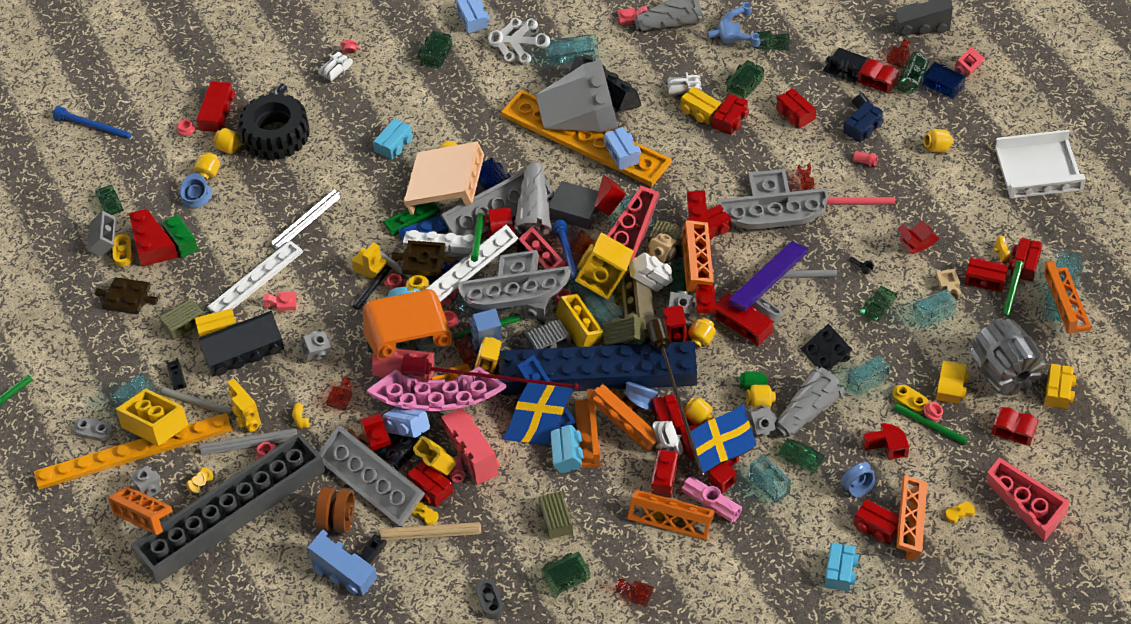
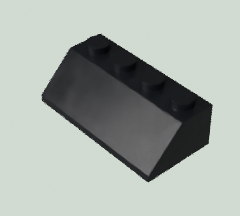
(621, 92)
(241, 344)

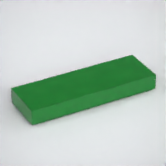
(405, 219)

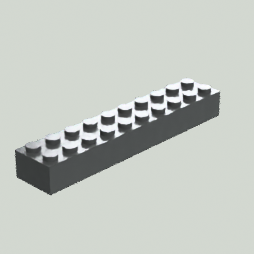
(228, 507)

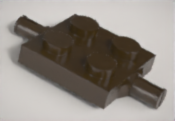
(423, 258)
(126, 295)

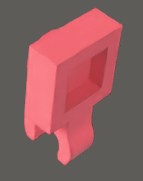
(627, 16)
(284, 301)

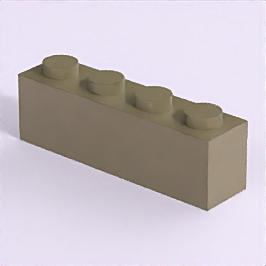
(637, 299)

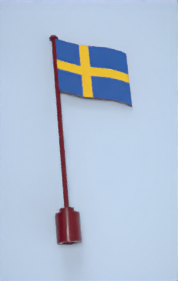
(536, 411)

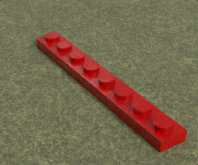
(698, 212)

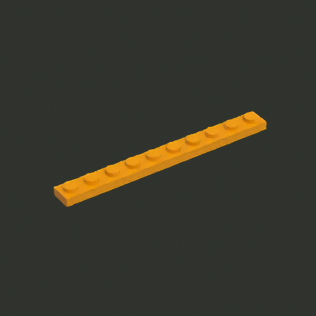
(129, 452)

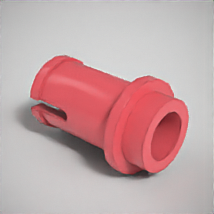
(865, 158)
(457, 474)

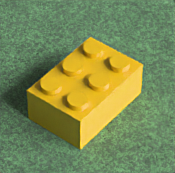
(152, 417)

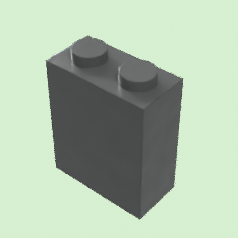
(574, 205)

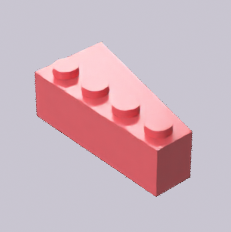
(471, 445)

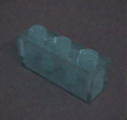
(565, 50)

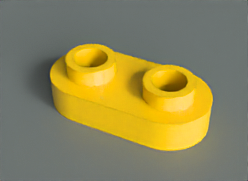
(122, 251)
(909, 398)

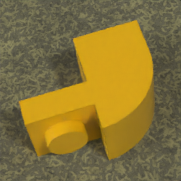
(369, 261)

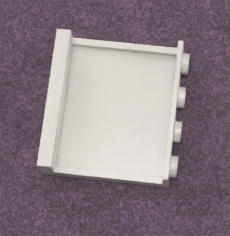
(1038, 164)

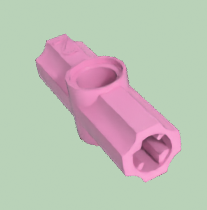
(702, 494)

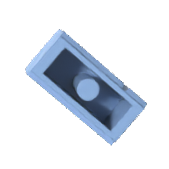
(472, 14)
(622, 148)
(406, 422)

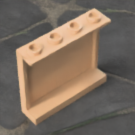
(444, 175)

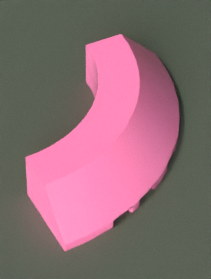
(435, 394)

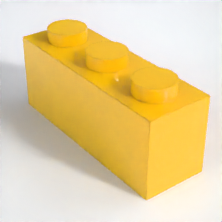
(579, 321)

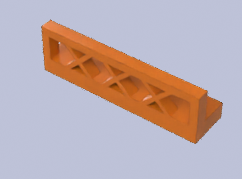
(691, 264)
(1064, 302)
(624, 417)
(587, 426)
(670, 507)
(133, 511)
(916, 516)

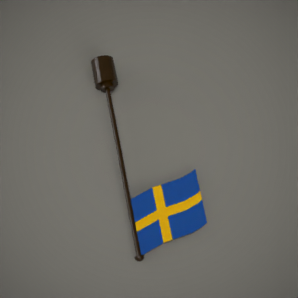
(717, 438)

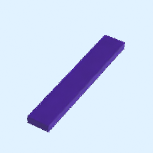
(768, 276)

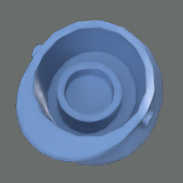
(195, 191)
(640, 395)
(858, 479)

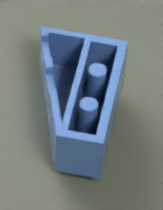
(485, 325)
(340, 566)

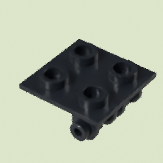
(845, 64)
(827, 348)
(400, 448)

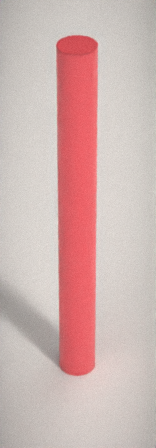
(861, 201)

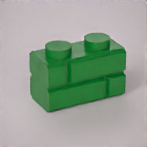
(180, 236)

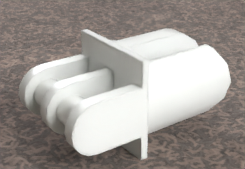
(335, 66)
(683, 84)
(667, 437)

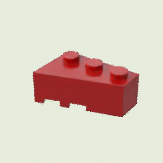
(150, 239)

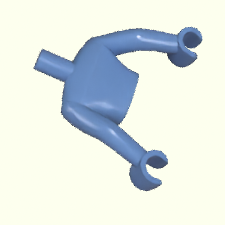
(731, 32)

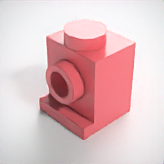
(969, 62)

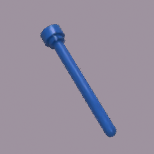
(60, 113)
(560, 229)

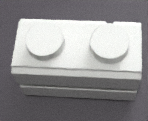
(650, 271)

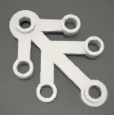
(517, 39)

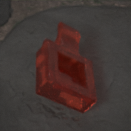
(899, 54)
(806, 181)
(465, 353)
(340, 396)
(637, 593)

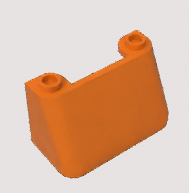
(404, 319)

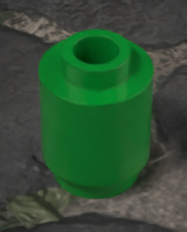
(752, 378)

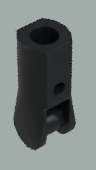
(176, 375)
(369, 553)

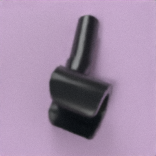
(863, 265)

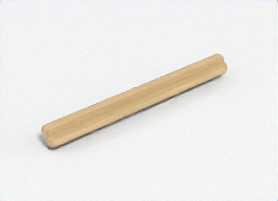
(430, 531)

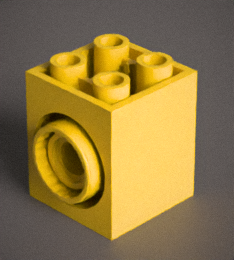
(603, 265)

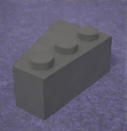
(924, 17)

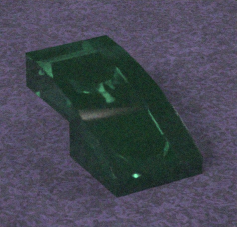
(773, 42)
(109, 200)
(879, 304)
(799, 453)

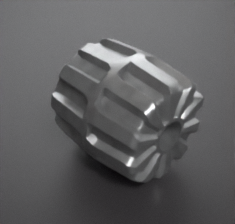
(1007, 356)

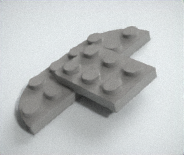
(773, 203)
(516, 283)

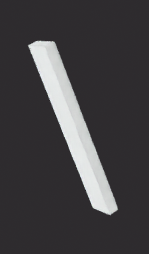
(466, 268)
(256, 278)

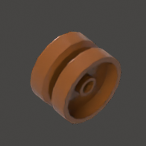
(335, 509)

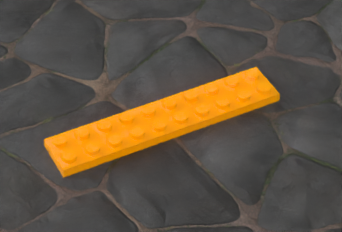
(525, 112)

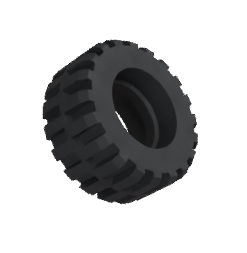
(278, 141)

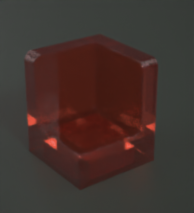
(582, 242)

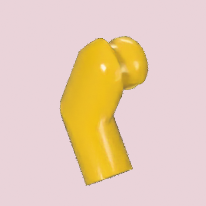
(297, 416)

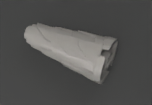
(670, 14)
(532, 203)
(814, 396)

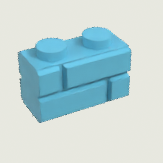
(393, 139)
(566, 449)
(840, 567)

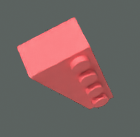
(634, 221)
(1028, 498)

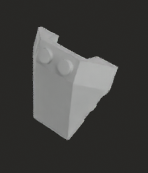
(578, 101)

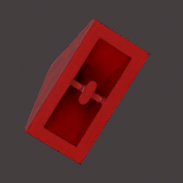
(609, 196)

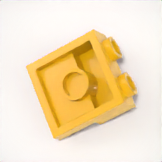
(243, 407)

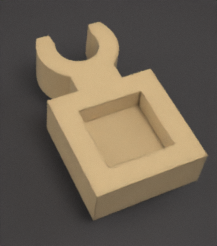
(949, 280)

